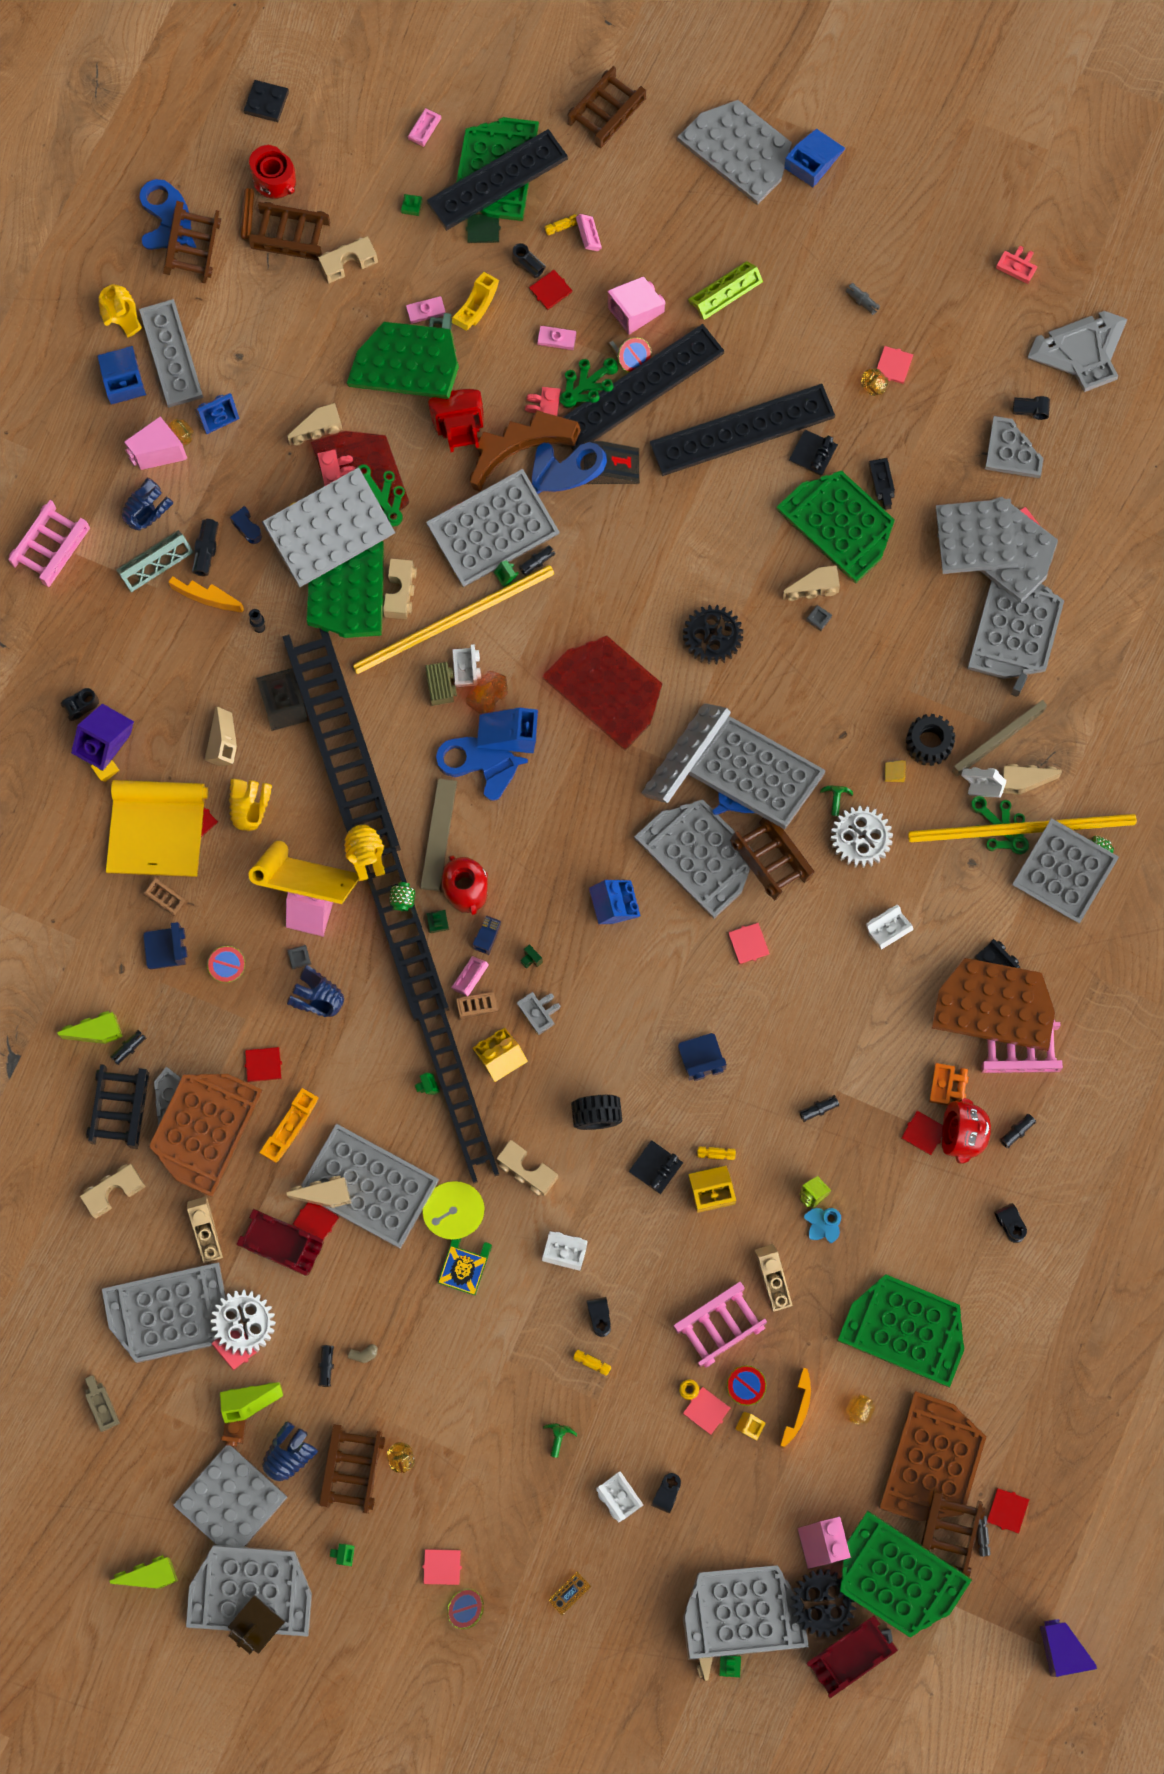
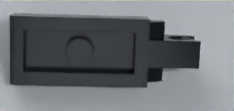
(882, 481)

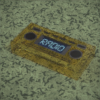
(569, 1593)

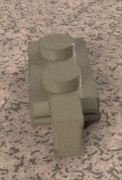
(101, 1405)

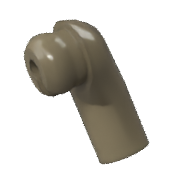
(365, 1355)

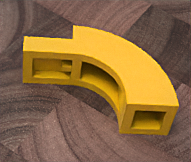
(477, 303)

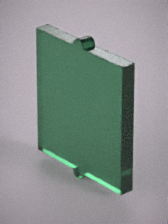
(483, 229)

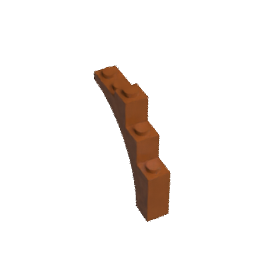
(517, 437)

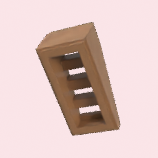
(160, 902)
(472, 1013)

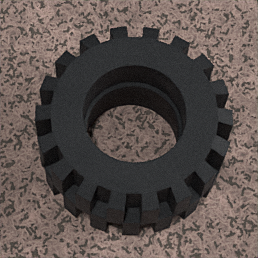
(936, 726)
(596, 1112)

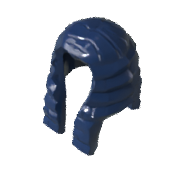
(139, 508)
(323, 995)
(283, 1464)

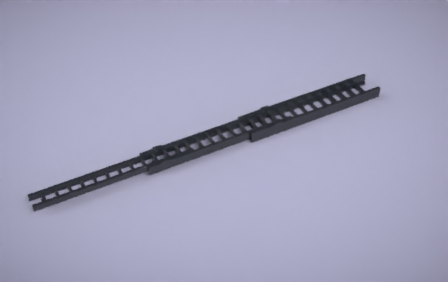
(389, 832)

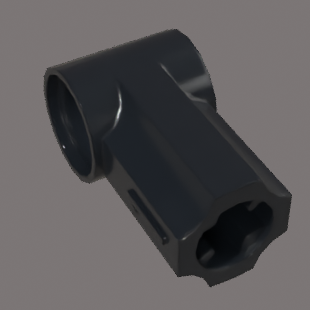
(528, 261)
(1037, 407)

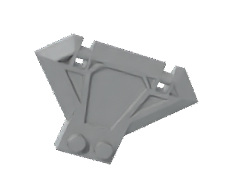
(1082, 349)

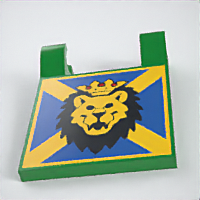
(463, 1268)

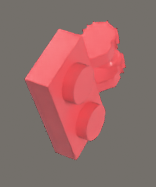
(1016, 266)
(548, 401)
(330, 466)

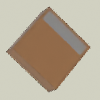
(615, 343)

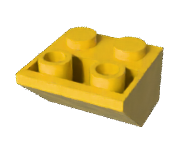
(500, 1054)
(712, 1189)

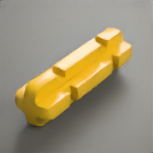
(561, 225)
(716, 1153)
(592, 1362)

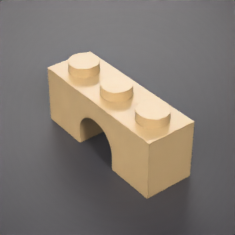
(359, 251)
(399, 604)
(539, 1180)
(97, 1197)

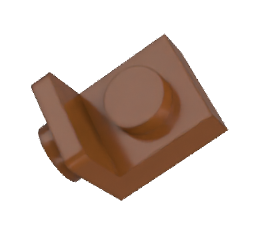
(234, 1433)

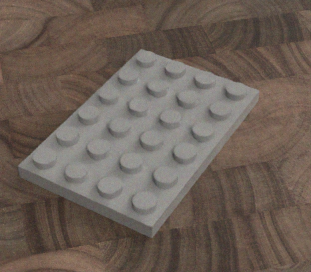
(328, 527)
(492, 527)
(757, 772)
(382, 1187)

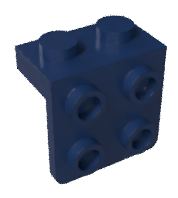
(165, 947)
(702, 1057)

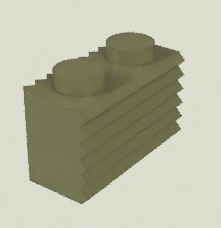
(439, 683)

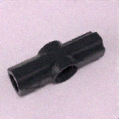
(205, 547)

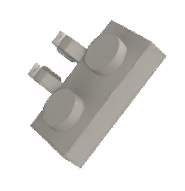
(536, 1014)

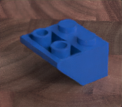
(614, 901)

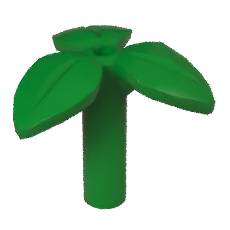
(837, 790)
(558, 1431)

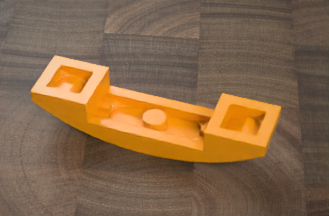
(290, 1126)
(804, 1385)

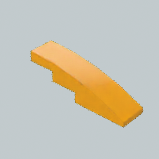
(212, 596)

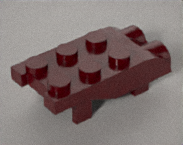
(281, 1243)
(851, 1656)

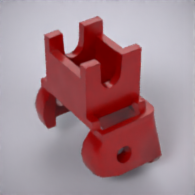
(460, 417)

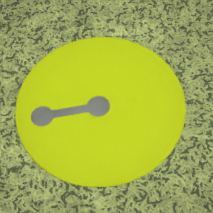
(454, 1210)

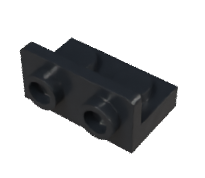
(996, 954)

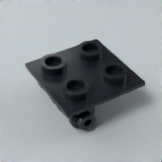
(813, 452)
(656, 1167)

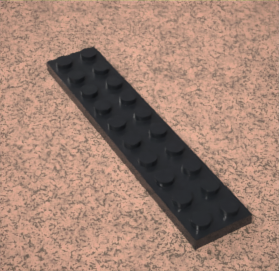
(645, 384)
(742, 429)

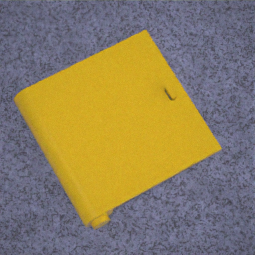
(156, 826)
(301, 877)

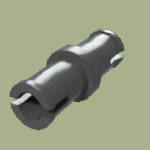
(862, 298)

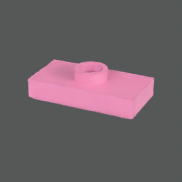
(424, 127)
(588, 232)
(425, 309)
(556, 338)
(470, 976)

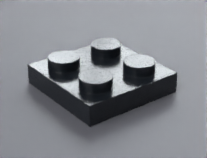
(266, 101)

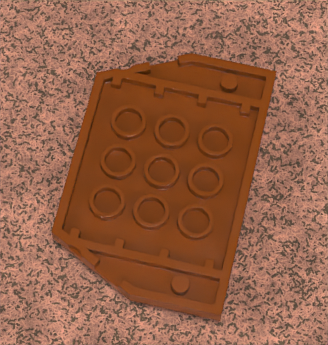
(996, 1004)
(203, 1128)
(934, 1452)

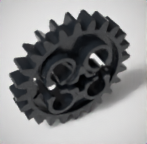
(726, 643)
(825, 1622)

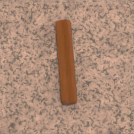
(247, 213)

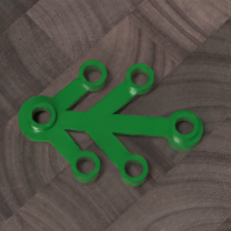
(571, 397)
(382, 497)
(1013, 839)

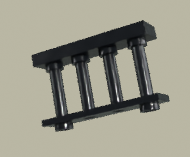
(134, 1118)

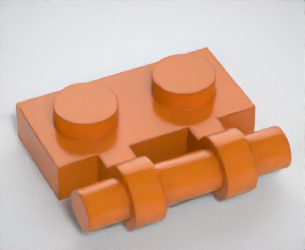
(942, 1084)

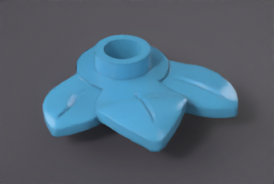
(821, 1226)

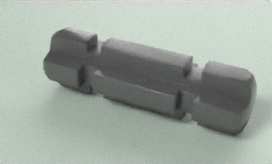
(983, 1538)

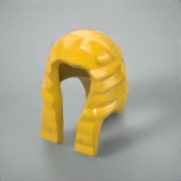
(119, 308)
(244, 811)
(364, 848)

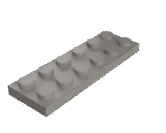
(171, 353)
(686, 752)

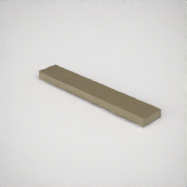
(999, 738)
(438, 835)

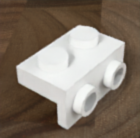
(465, 666)
(984, 782)
(888, 927)
(565, 1250)
(619, 1497)

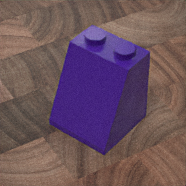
(101, 736)
(1063, 1650)

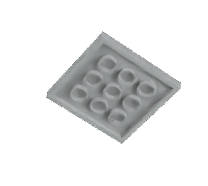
(976, 536)
(1065, 870)
(230, 1500)

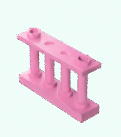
(57, 559)
(1030, 1064)
(702, 1315)

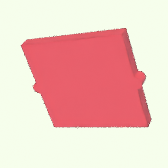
(895, 364)
(748, 943)
(235, 1360)
(706, 1411)
(442, 1567)

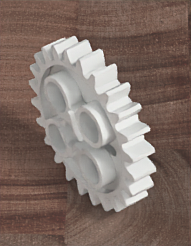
(849, 849)
(224, 1326)

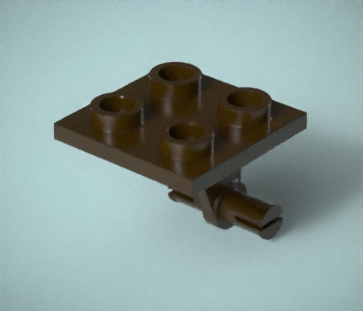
(254, 1626)

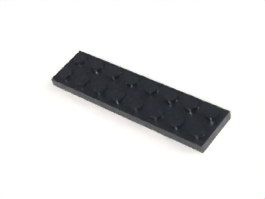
(497, 179)

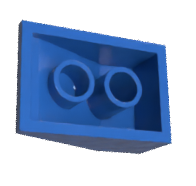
(217, 413)

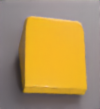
(895, 771)
(107, 773)
(750, 1425)

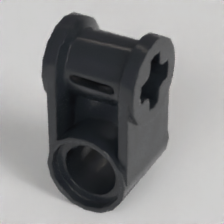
(79, 705)
(1010, 1220)
(599, 1313)
(666, 1496)

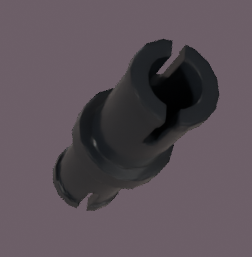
(537, 560)
(257, 620)
(128, 1047)
(819, 1108)
(1017, 1131)
(326, 1366)

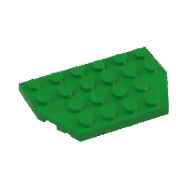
(487, 144)
(406, 361)
(840, 522)
(350, 596)
(907, 1329)
(899, 1577)

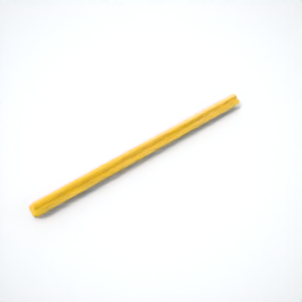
(453, 619)
(1019, 828)

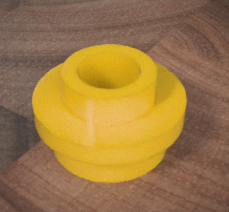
(689, 1383)

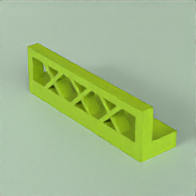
(726, 289)

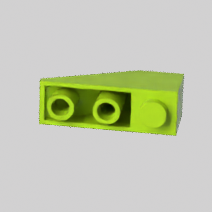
(98, 1030)
(814, 1192)
(245, 1402)
(154, 1575)

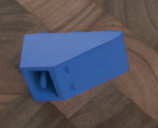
(813, 157)
(121, 375)
(508, 730)

